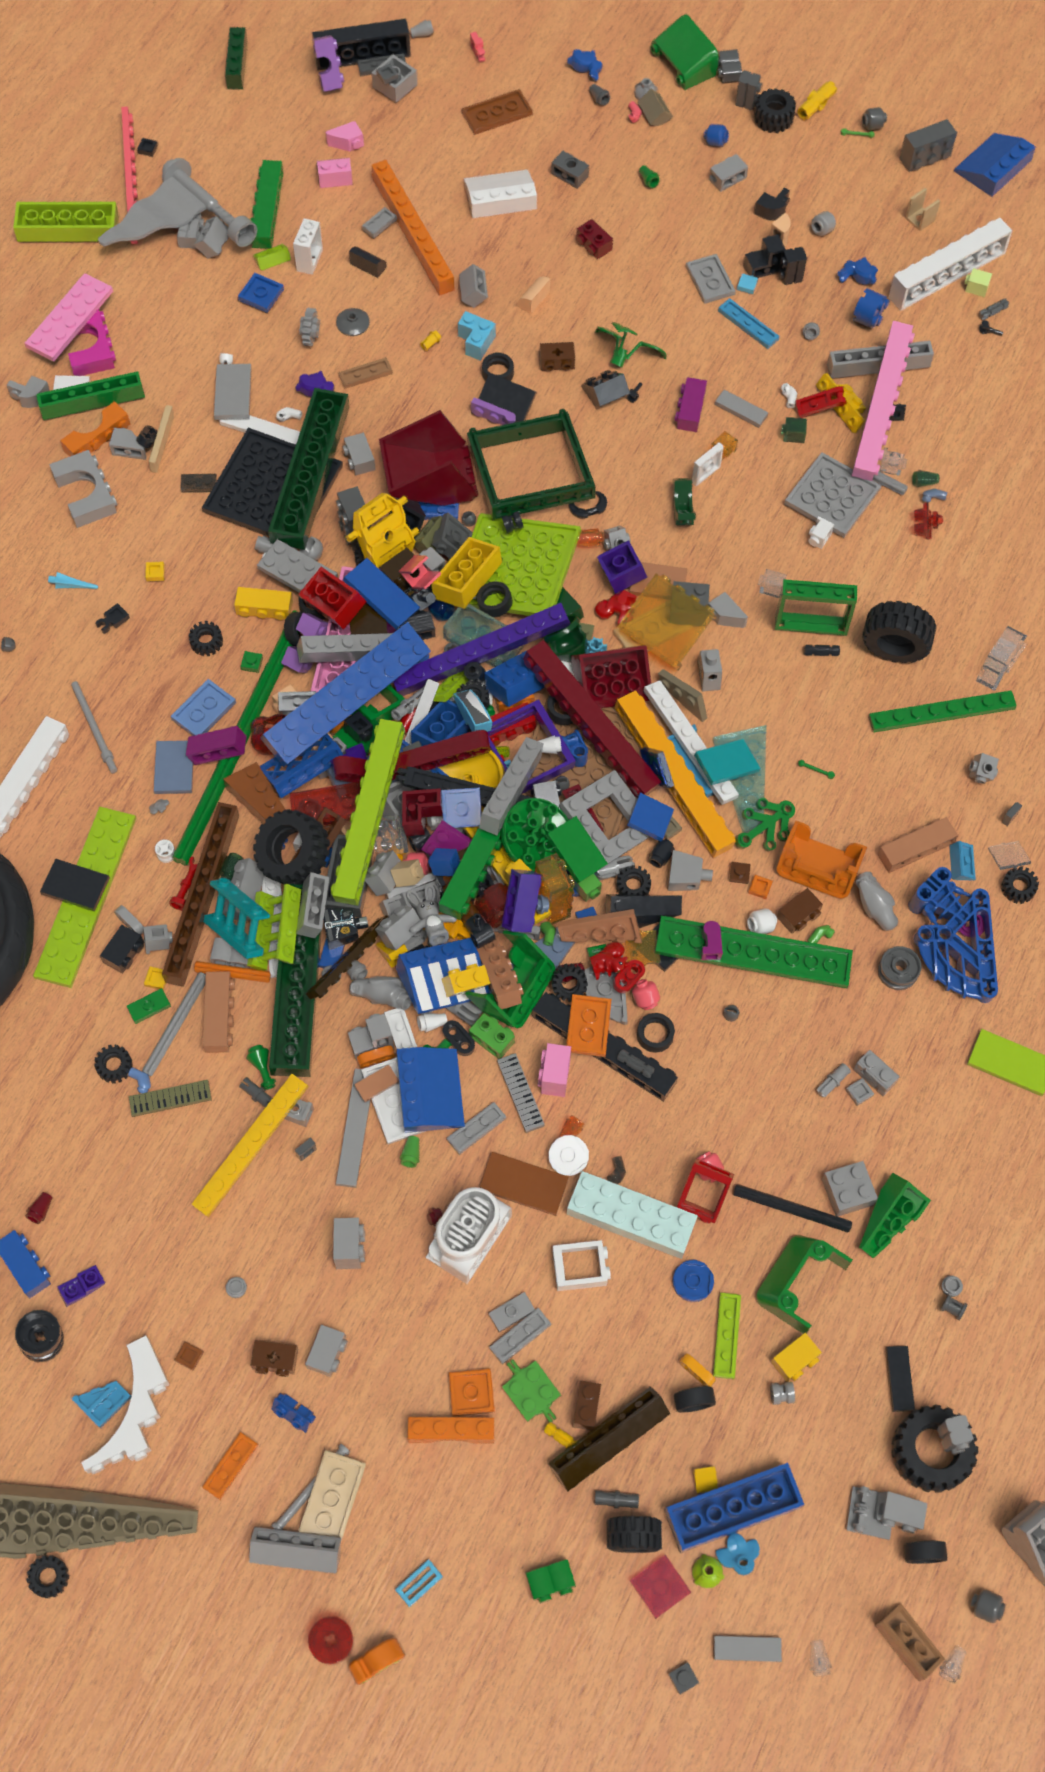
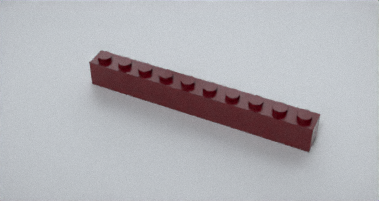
(591, 719)

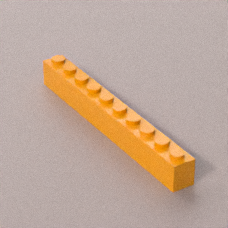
(686, 792)

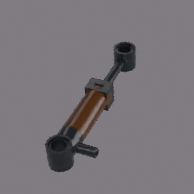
(479, 930)

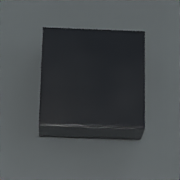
(147, 147)

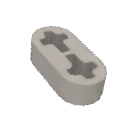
(129, 920)

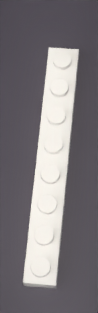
(685, 735)

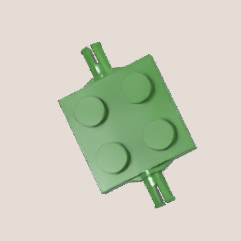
(531, 1391)

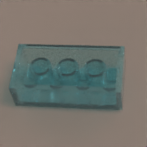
(471, 624)

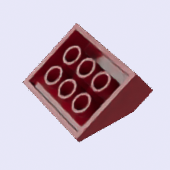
(613, 673)

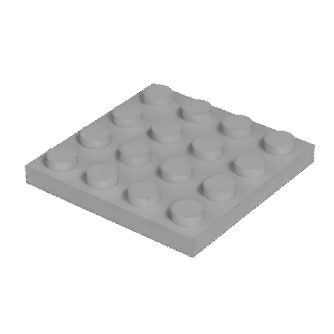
(832, 494)

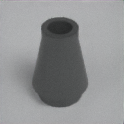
(600, 95)

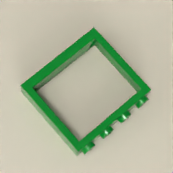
(816, 592)

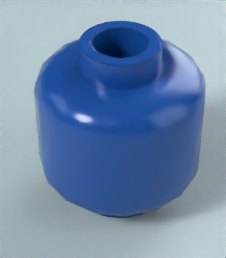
(716, 135)

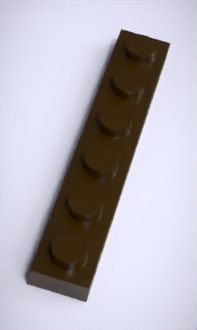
(343, 964)

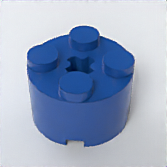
(870, 308)

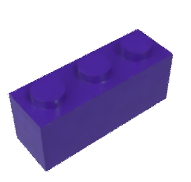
(521, 900)

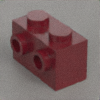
(594, 239)

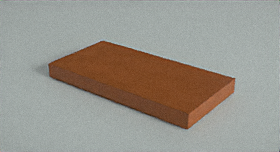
(497, 111)
(524, 1183)

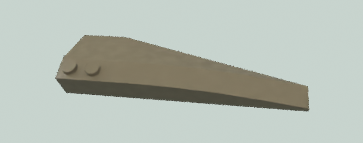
(64, 1519)

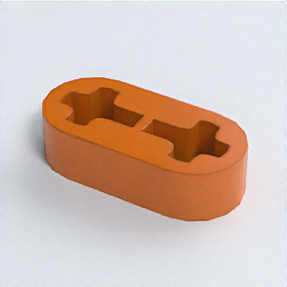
(376, 1056)

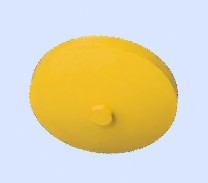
(482, 769)

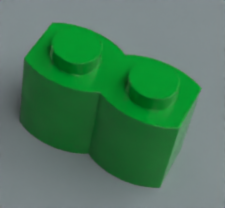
(551, 1580)

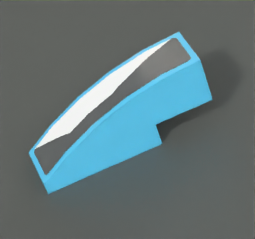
(473, 710)

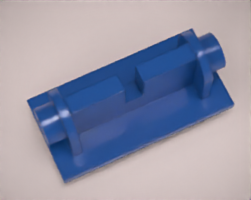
(284, 1408)

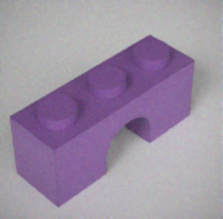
(326, 47)
(309, 626)

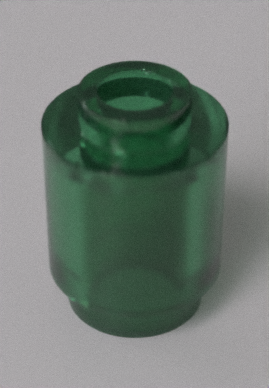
(227, 869)

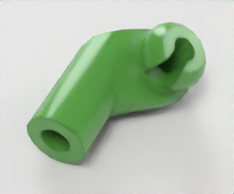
(549, 931)
(820, 932)

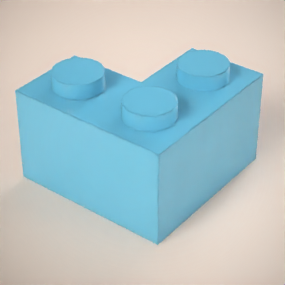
(478, 334)

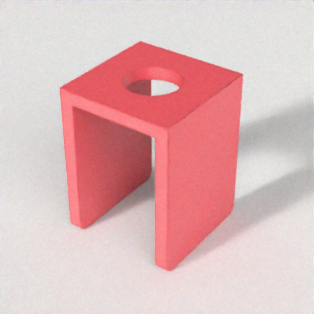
(424, 578)

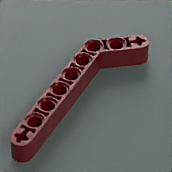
(424, 757)

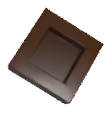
(739, 872)

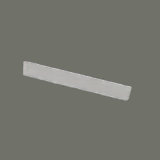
(423, 706)

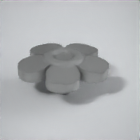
(159, 806)

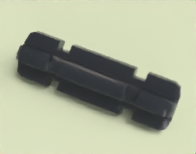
(822, 650)

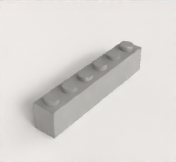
(869, 359)
(337, 647)
(511, 785)

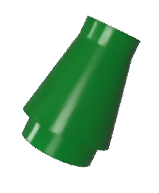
(650, 177)

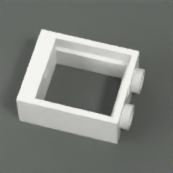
(308, 245)
(563, 1285)

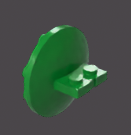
(526, 829)

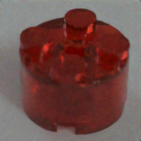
(493, 904)
(325, 1629)

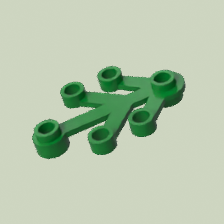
(768, 823)

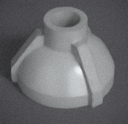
(643, 87)

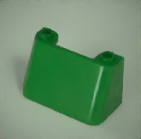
(687, 51)

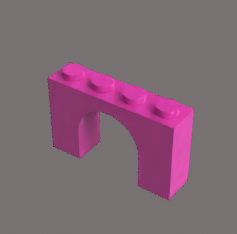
(97, 357)

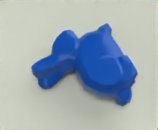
(585, 62)
(861, 270)

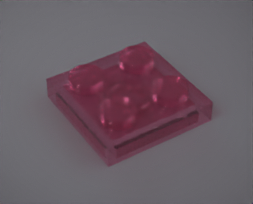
(660, 1586)

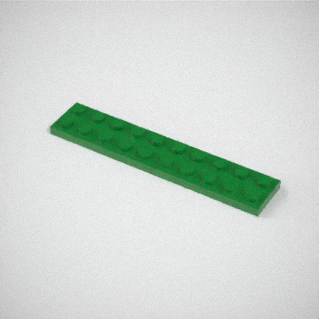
(758, 952)

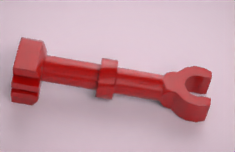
(178, 901)

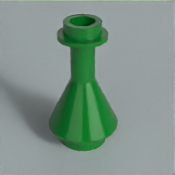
(259, 1058)

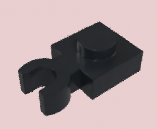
(114, 616)

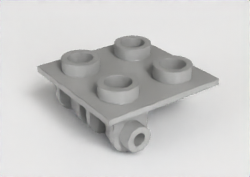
(862, 1514)

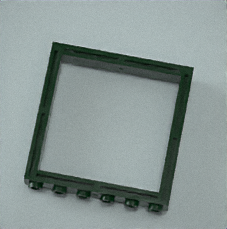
(523, 430)

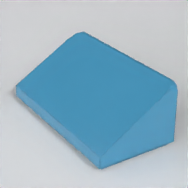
(962, 861)

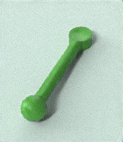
(844, 132)

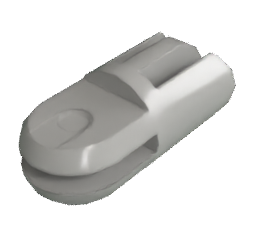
(614, 867)
(466, 1011)

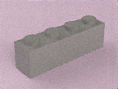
(295, 1550)

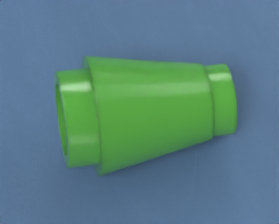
(410, 1155)

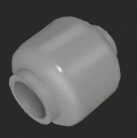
(823, 223)

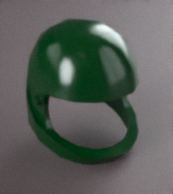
(568, 640)

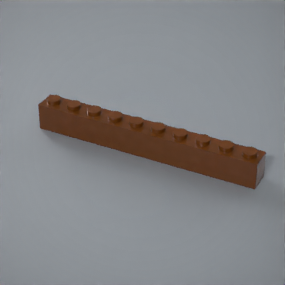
(200, 895)

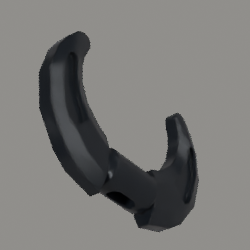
(599, 508)

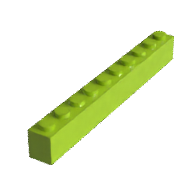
(368, 812)

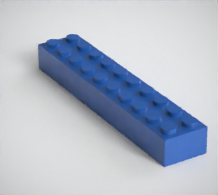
(345, 694)

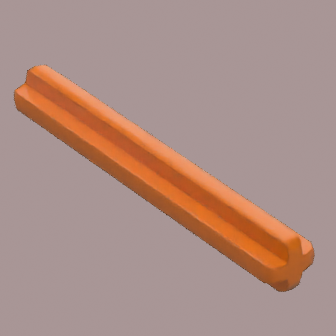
(236, 972)

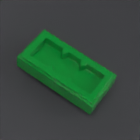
(148, 1006)

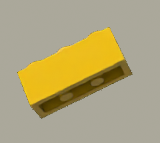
(263, 603)

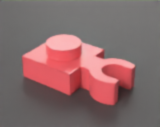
(476, 44)

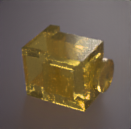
(729, 443)

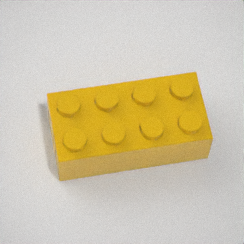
(467, 572)

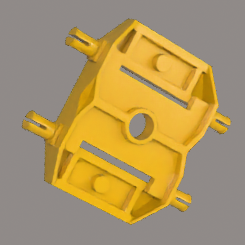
(373, 540)

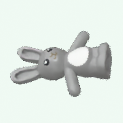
(430, 918)

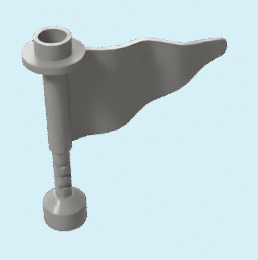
(176, 205)

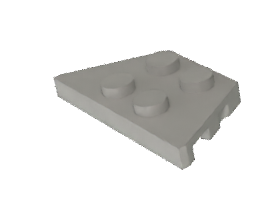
(604, 988)

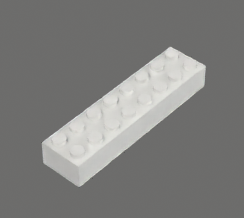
(949, 264)

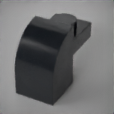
(771, 207)

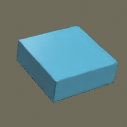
(747, 283)

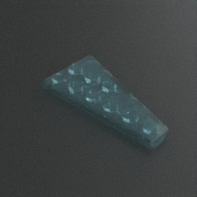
(750, 786)

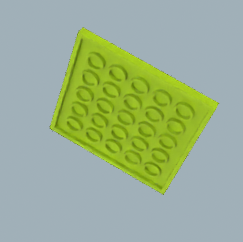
(532, 561)

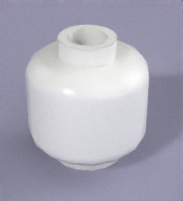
(762, 921)

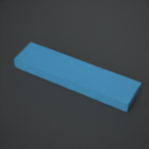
(748, 323)

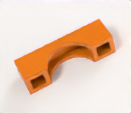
(78, 442)
(451, 1429)

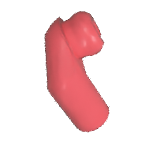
(636, 112)

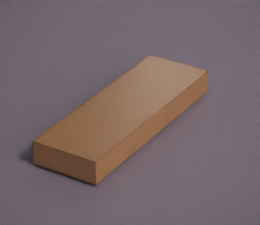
(365, 373)

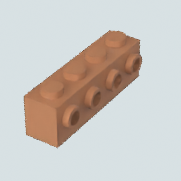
(502, 979)

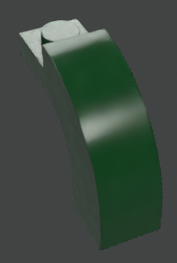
(682, 501)

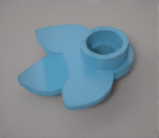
(739, 1550)

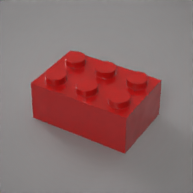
(332, 598)

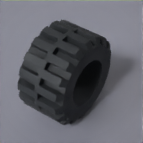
(774, 110)
(634, 1534)

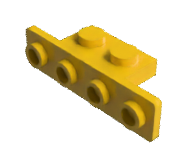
(850, 412)

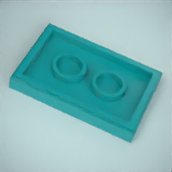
(727, 761)

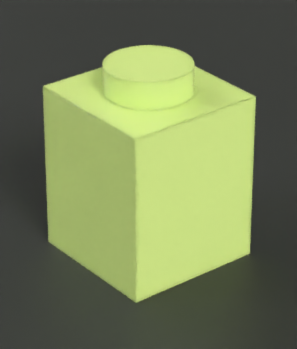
(978, 282)

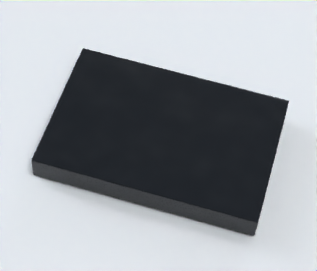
(508, 396)
(75, 884)

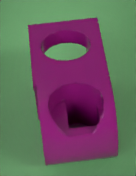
(713, 943)

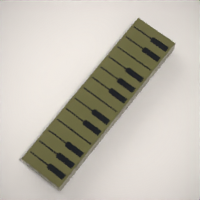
(170, 1098)

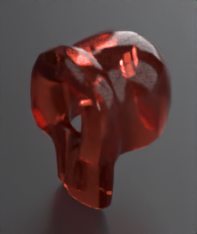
(258, 729)

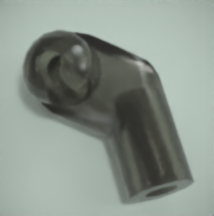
(619, 1172)

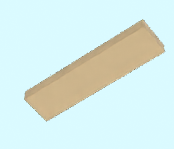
(161, 439)

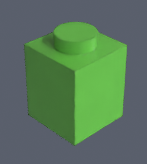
(589, 887)

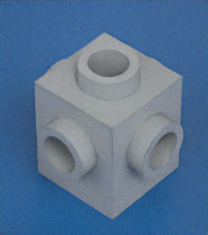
(615, 537)
(983, 768)

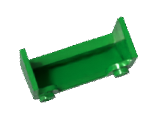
(533, 972)
(774, 1291)

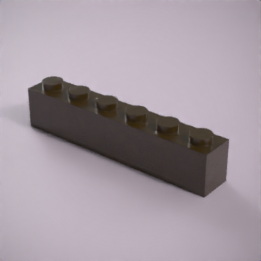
(609, 1438)

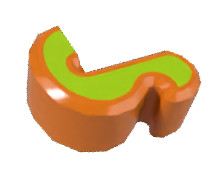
(376, 1660)

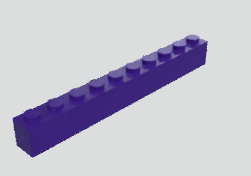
(483, 648)

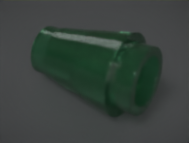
(924, 478)

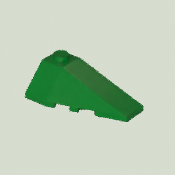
(895, 1208)

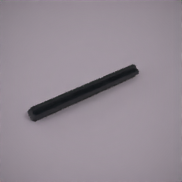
(792, 1208)

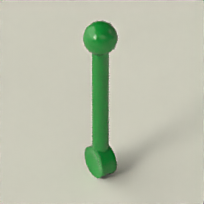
(830, 775)

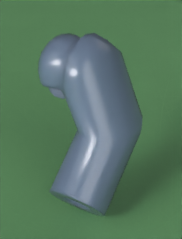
(935, 493)

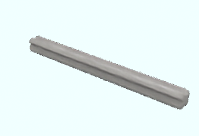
(175, 1024)

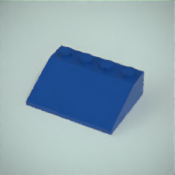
(996, 162)
(430, 1089)

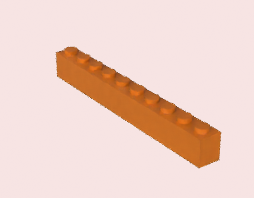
(413, 227)

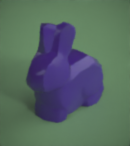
(309, 382)

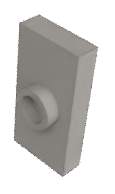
(379, 222)
(511, 1312)

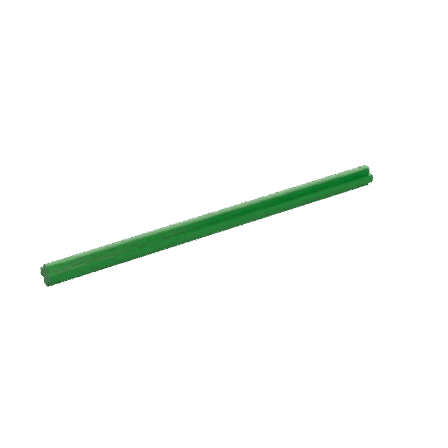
(226, 766)

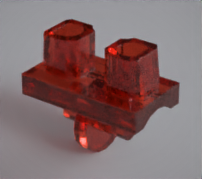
(925, 528)

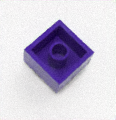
(622, 566)

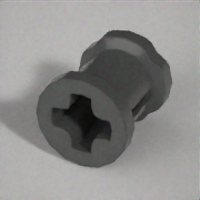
(954, 1307)

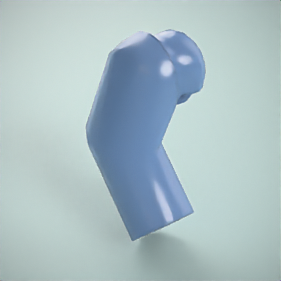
(142, 1078)

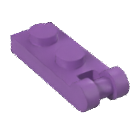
(492, 412)

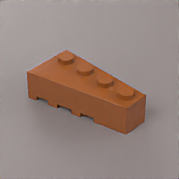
(254, 792)

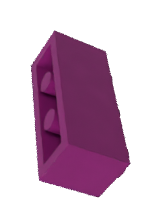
(690, 404)
(216, 745)

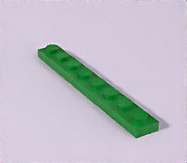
(942, 711)

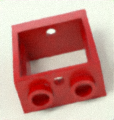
(714, 1173)

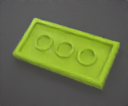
(1009, 1062)

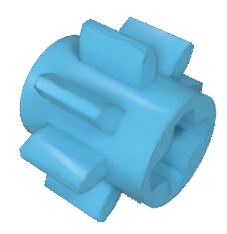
(596, 645)

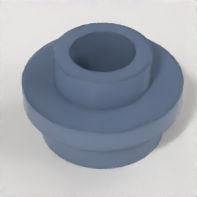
(543, 904)

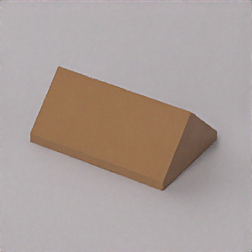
(910, 1642)

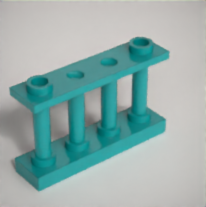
(225, 925)

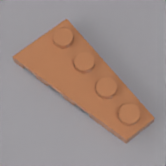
(602, 927)

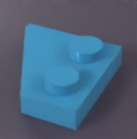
(103, 1402)

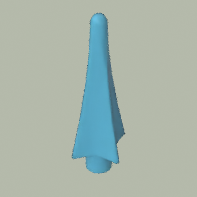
(64, 581)

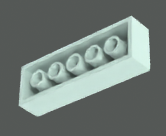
(631, 1215)

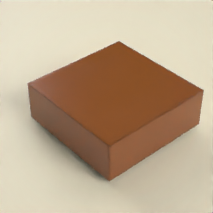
(189, 1356)

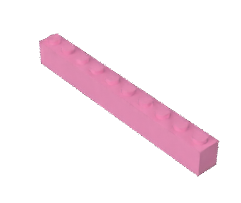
(882, 401)

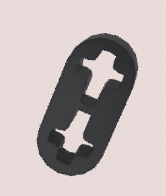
(147, 436)

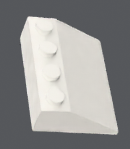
(501, 193)

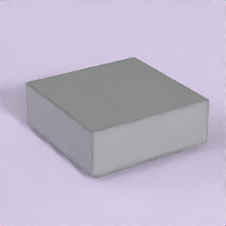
(859, 1091)

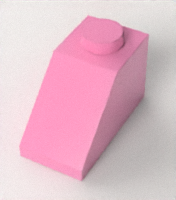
(345, 137)

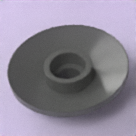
(353, 322)

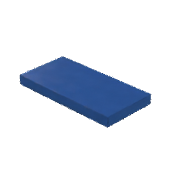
(381, 593)

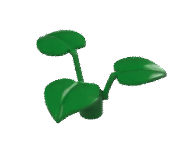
(620, 354)

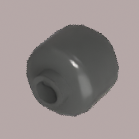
(874, 118)
(988, 1606)

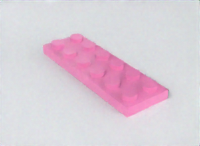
(68, 317)

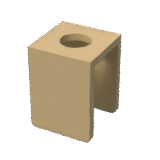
(916, 209)

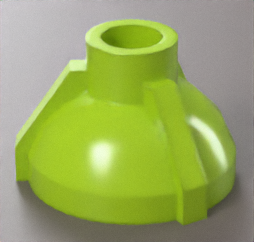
(700, 1576)

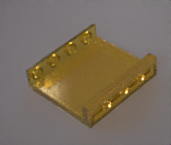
(666, 620)

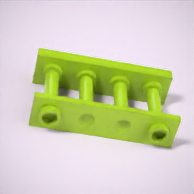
(287, 929)

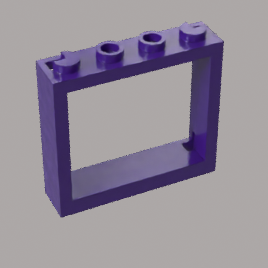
(536, 709)

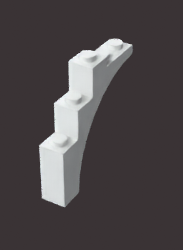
(129, 1438)

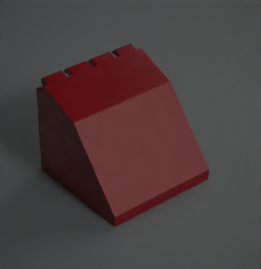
(428, 462)

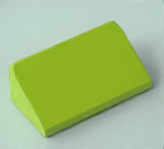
(272, 257)

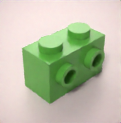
(492, 1035)

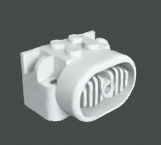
(468, 1232)

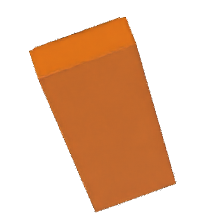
(230, 1466)

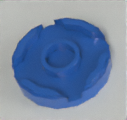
(693, 1281)

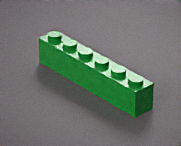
(267, 202)
(90, 395)
(470, 873)

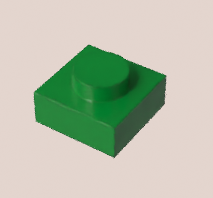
(251, 662)

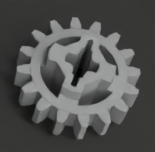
(309, 327)

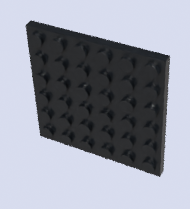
(253, 481)

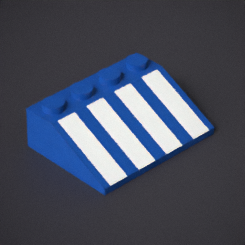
(424, 969)

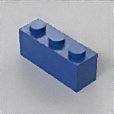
(23, 1264)

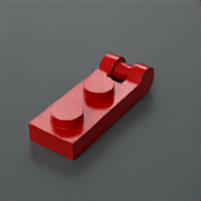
(821, 401)

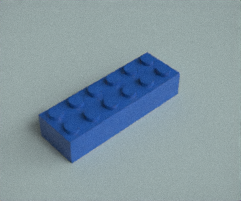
(734, 1507)

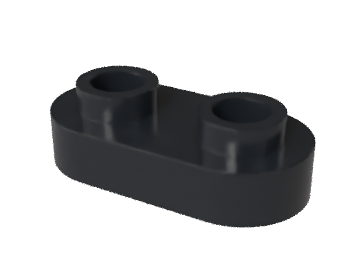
(460, 1038)

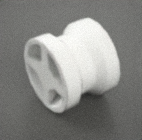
(162, 847)

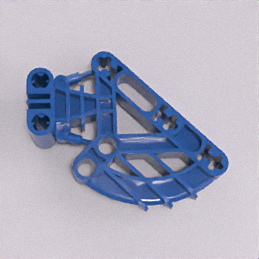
(937, 897)

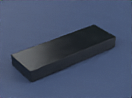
(900, 1379)

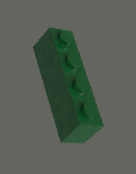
(236, 58)

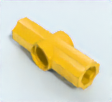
(817, 100)

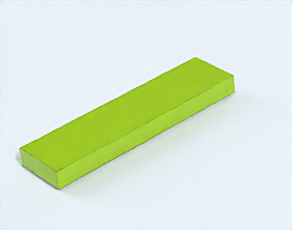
(727, 1336)

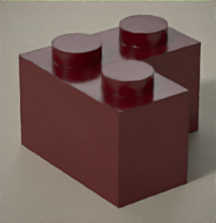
(417, 806)

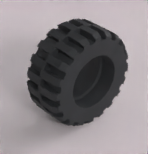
(899, 631)
(270, 843)
(914, 1468)

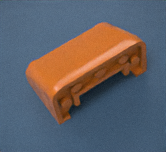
(819, 864)

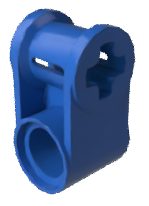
(577, 746)

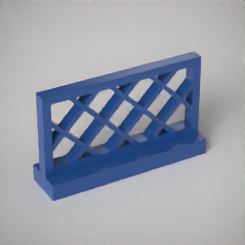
(304, 769)

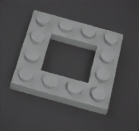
(607, 786)

